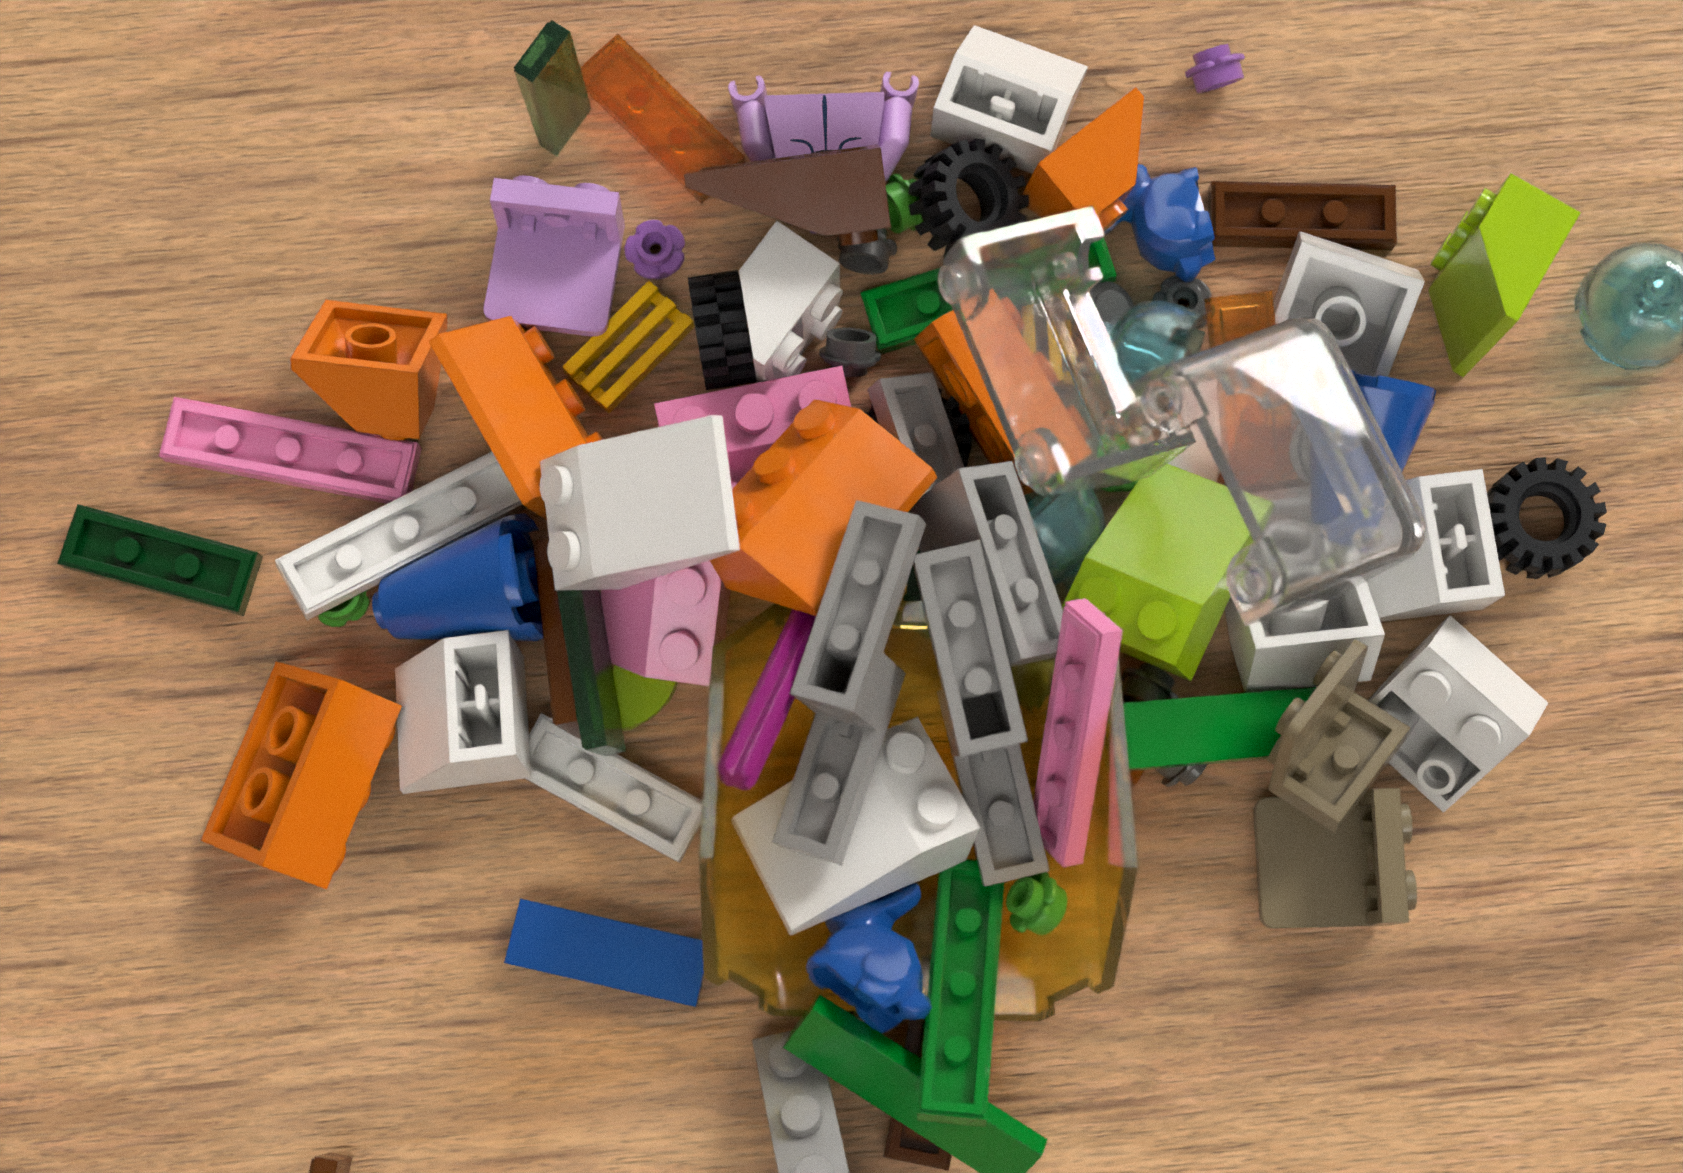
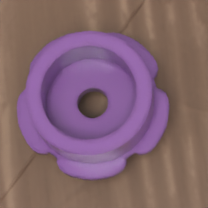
(1215, 68)
(660, 264)

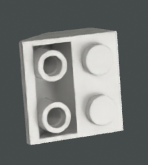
(1007, 97)
(788, 301)
(1457, 560)
(1461, 712)
(463, 714)

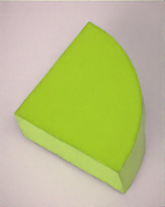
(640, 696)

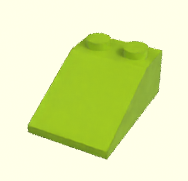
(1165, 567)

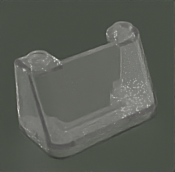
(1049, 357)
(1297, 461)

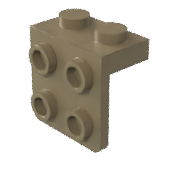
(1333, 743)
(1334, 878)

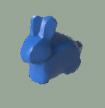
(1170, 222)
(872, 963)

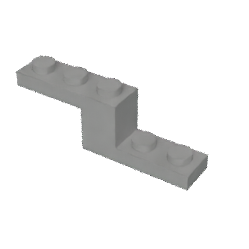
(974, 506)
(849, 681)
(980, 710)
(798, 1110)

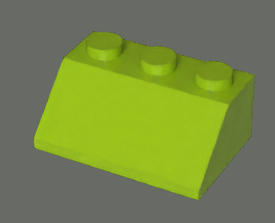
(1495, 266)

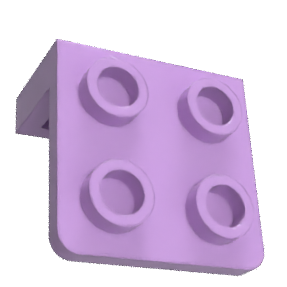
(554, 255)

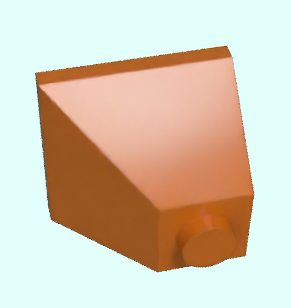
(1092, 166)
(373, 365)

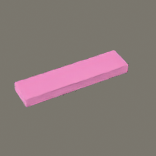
(289, 451)
(1075, 729)

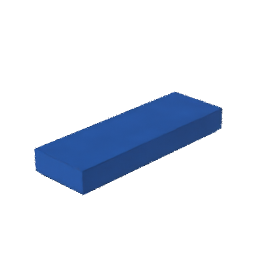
(606, 952)

